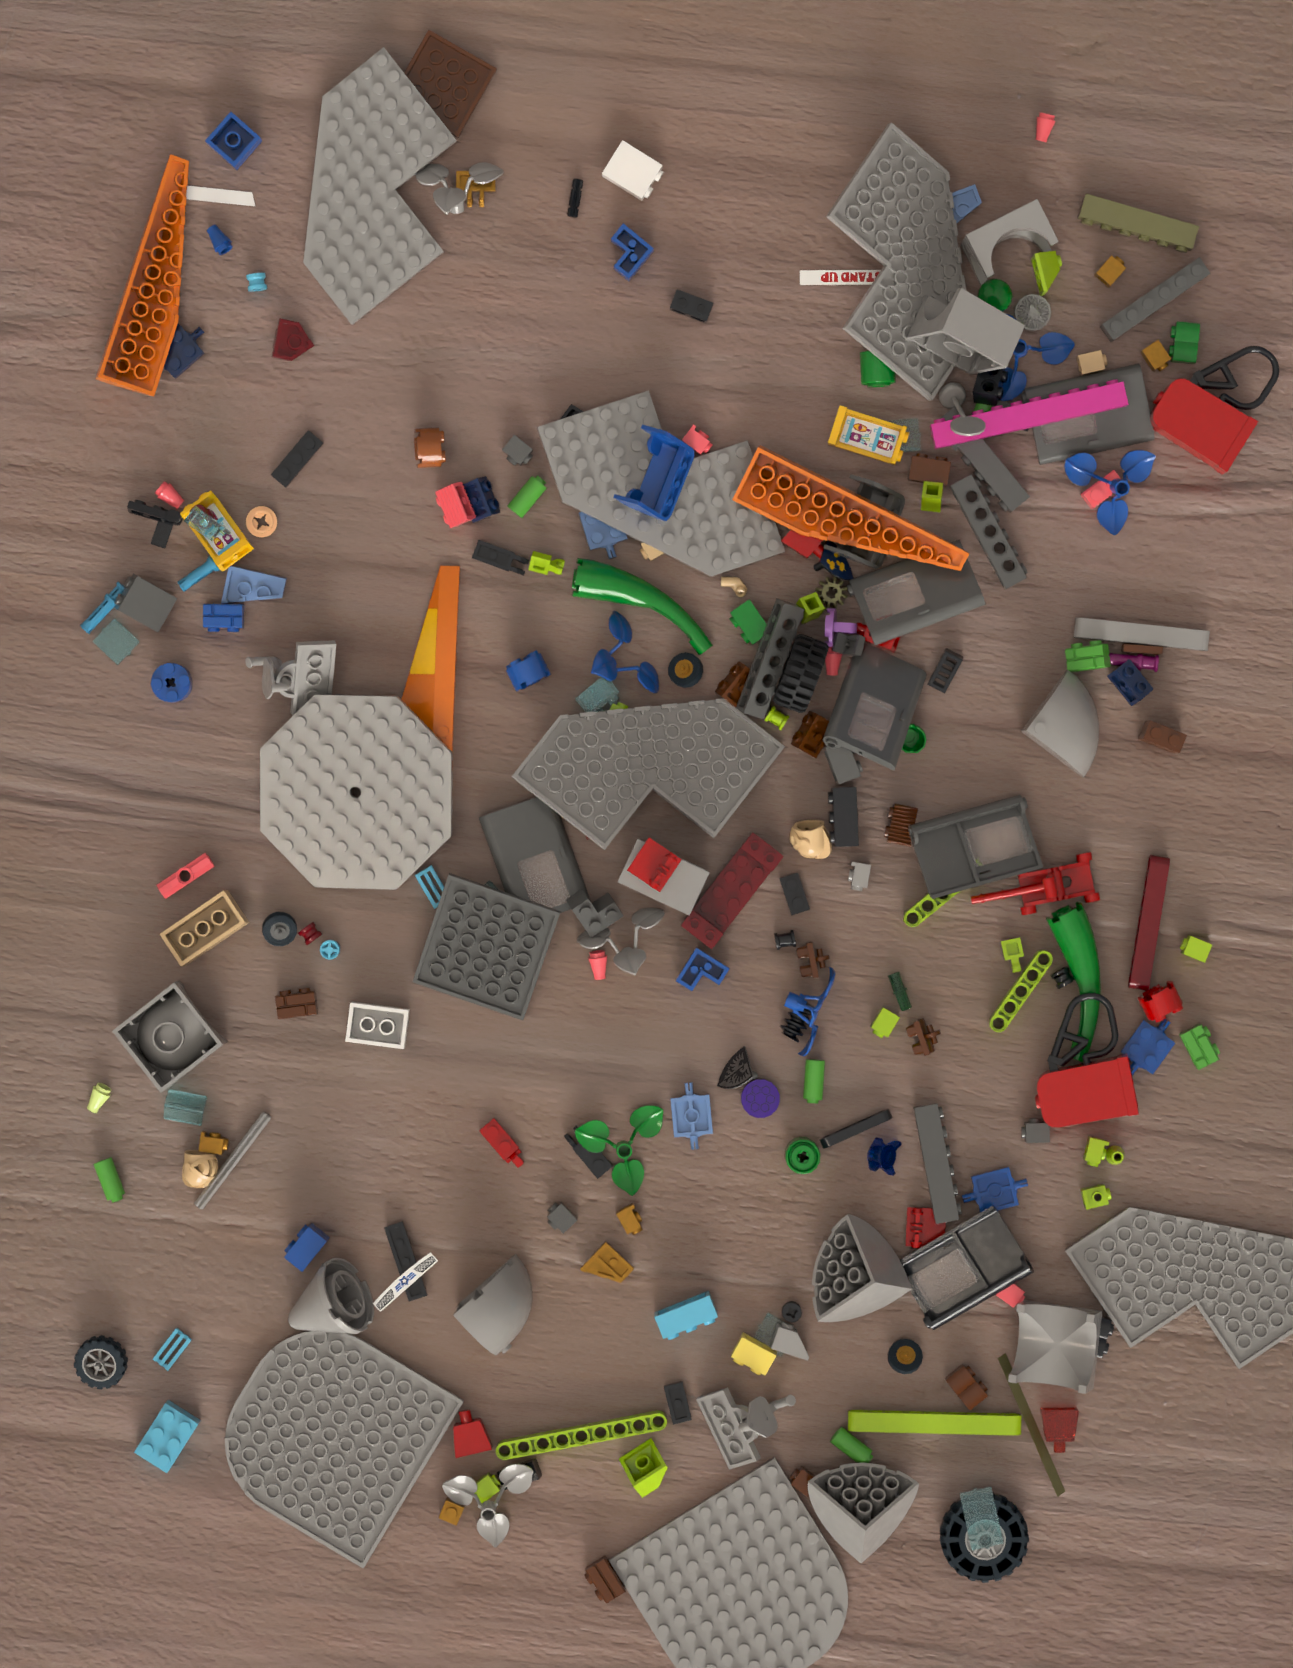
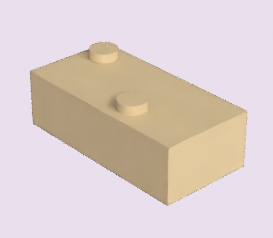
(204, 928)

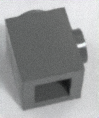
(517, 451)
(1036, 1131)
(560, 1217)

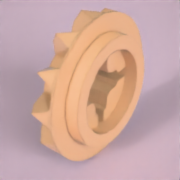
(252, 524)

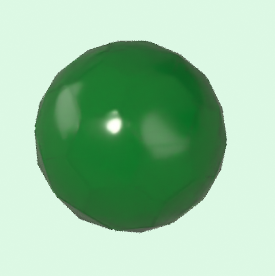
(996, 293)

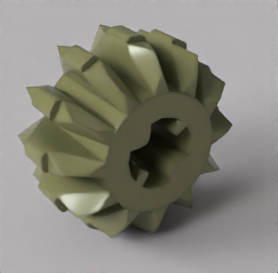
(836, 597)

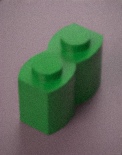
(1184, 342)

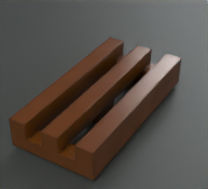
(1153, 650)

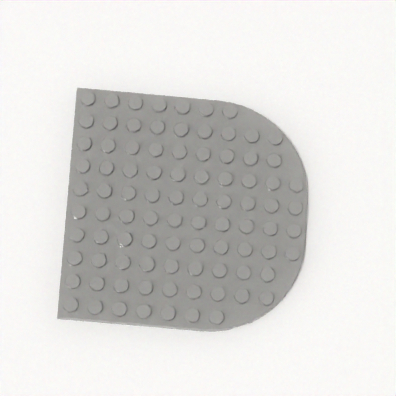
(335, 1437)
(739, 1579)

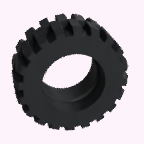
(801, 673)

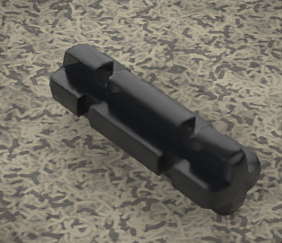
(575, 197)

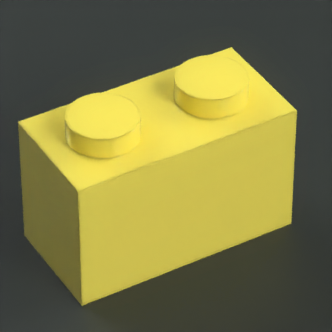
(753, 1354)

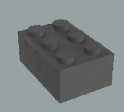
(842, 764)

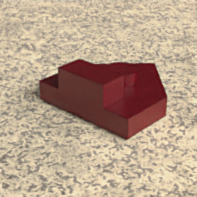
(290, 340)

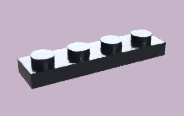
(404, 1257)

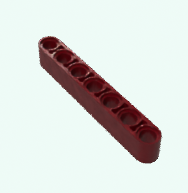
(1149, 922)

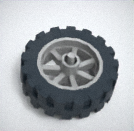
(92, 1377)

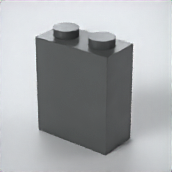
(144, 602)

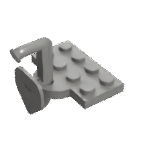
(299, 678)
(739, 1425)

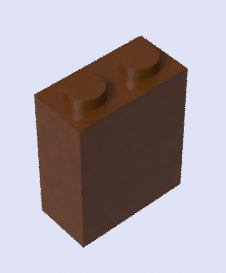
(1162, 737)

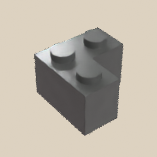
(594, 915)

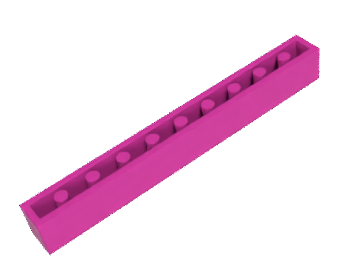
(1036, 412)

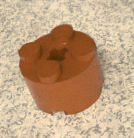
(428, 447)

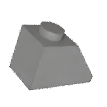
(788, 1341)

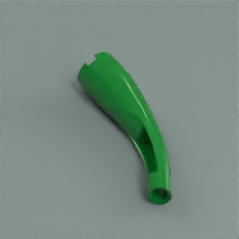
(611, 584)
(1078, 945)

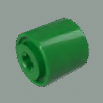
(875, 372)
(796, 1147)

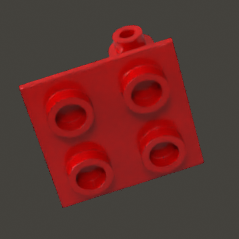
(654, 864)
(922, 1227)

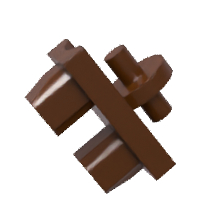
(811, 969)
(926, 1036)

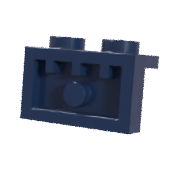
(481, 498)
(1130, 682)

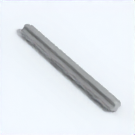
(232, 1160)

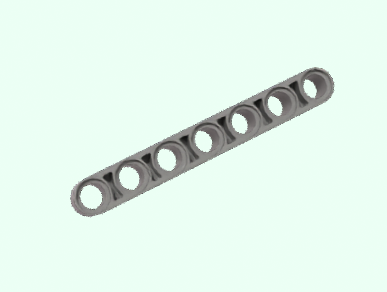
(1141, 634)

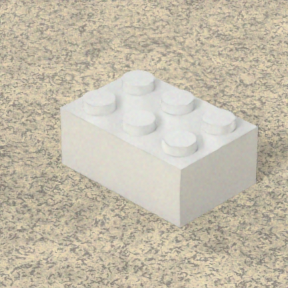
(377, 1025)

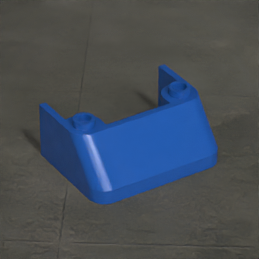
(663, 477)

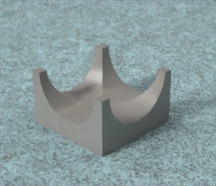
(1025, 223)
(1057, 1345)

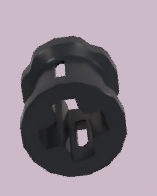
(785, 940)

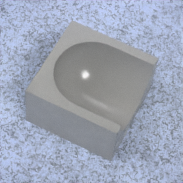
(966, 332)
(679, 891)
(168, 1037)

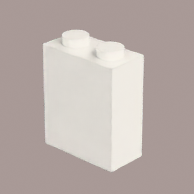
(633, 171)

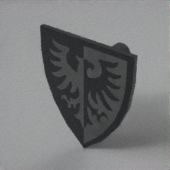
(737, 1071)

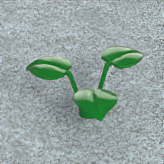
(595, 1133)

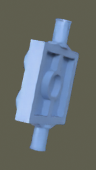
(600, 535)
(691, 1115)

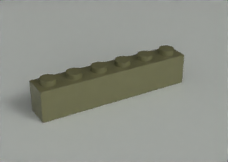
(1138, 222)

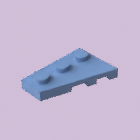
(965, 202)
(250, 585)

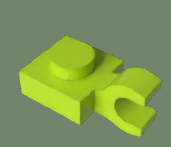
(542, 564)
(1012, 950)

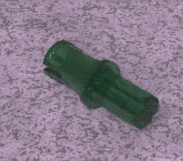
(900, 991)

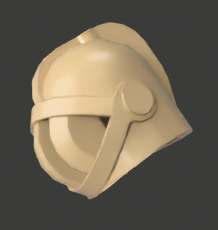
(811, 839)
(199, 1168)

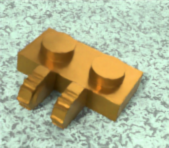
(461, 180)

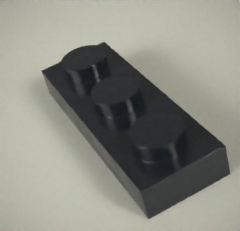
(297, 459)

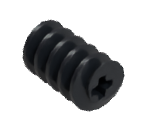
(795, 1024)

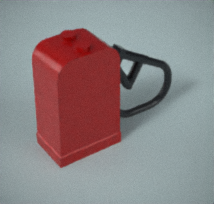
(1204, 422)
(1088, 1089)

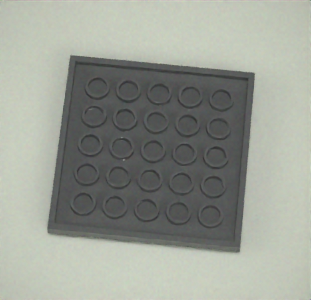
(486, 946)

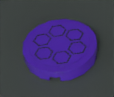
(760, 1098)

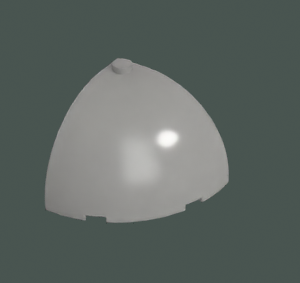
(1067, 724)
(856, 1272)
(498, 1307)
(861, 1504)

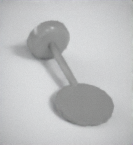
(954, 395)

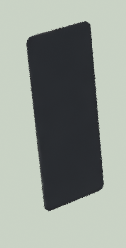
(161, 534)

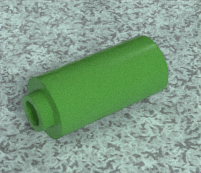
(527, 496)
(814, 1080)
(109, 1179)
(851, 1446)

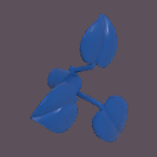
(1054, 349)
(1111, 513)
(605, 665)
(797, 1004)

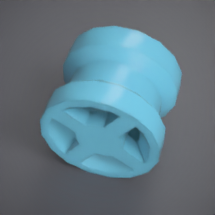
(256, 282)
(327, 951)

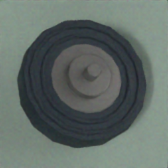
(279, 929)

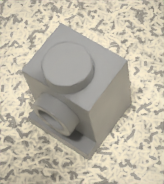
(859, 875)

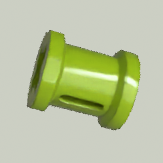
(777, 718)

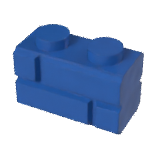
(223, 616)

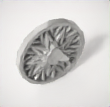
(1033, 312)

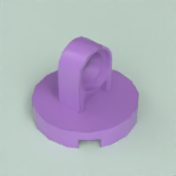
(833, 626)

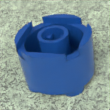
(528, 671)
(160, 682)

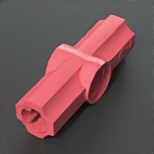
(195, 868)

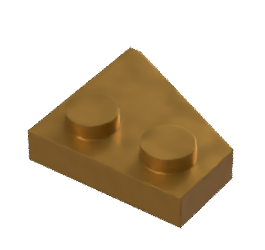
(608, 1264)

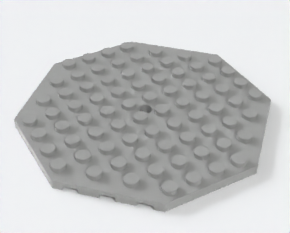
(364, 745)

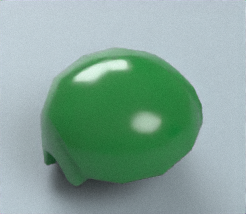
(914, 740)

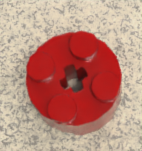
(1160, 1001)

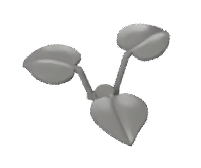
(453, 198)
(628, 959)
(490, 1525)

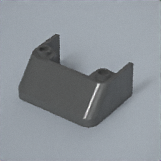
(882, 496)

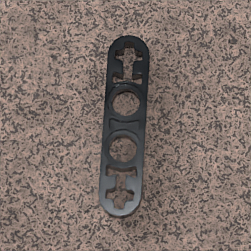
(855, 1128)

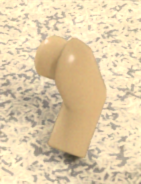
(736, 584)

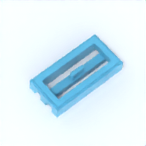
(424, 872)
(162, 1362)

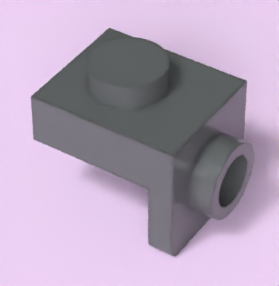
(848, 644)

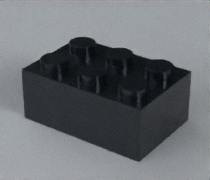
(843, 816)

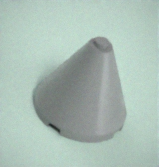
(334, 1301)

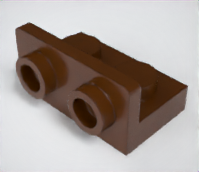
(733, 684)
(810, 734)

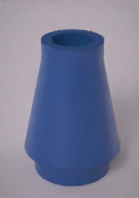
(220, 241)

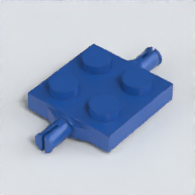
(1148, 1047)
(995, 1189)

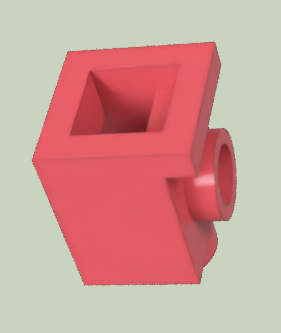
(697, 441)

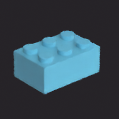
(686, 1315)
(167, 1436)

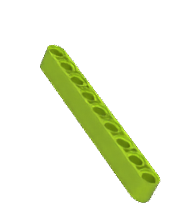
(934, 1422)
(573, 1441)

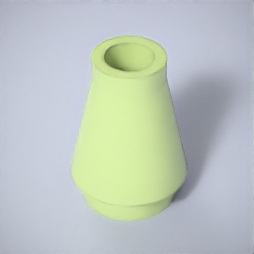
(99, 1095)

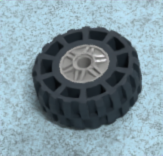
(985, 1563)

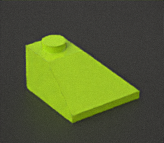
(1045, 267)
(644, 1467)

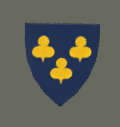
(834, 563)

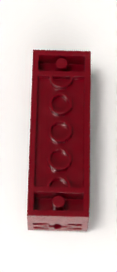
(731, 890)

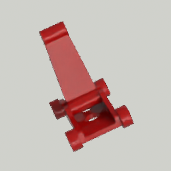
(1052, 888)

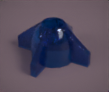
(882, 1155)

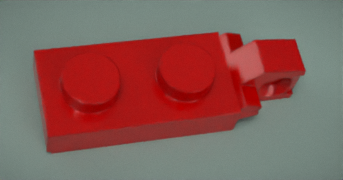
(502, 1142)

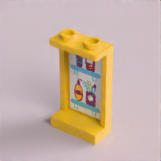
(868, 436)
(224, 548)

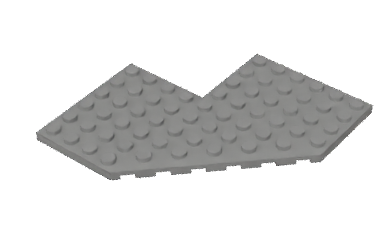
(369, 144)
(904, 218)
(608, 455)
(607, 762)
(1160, 1264)

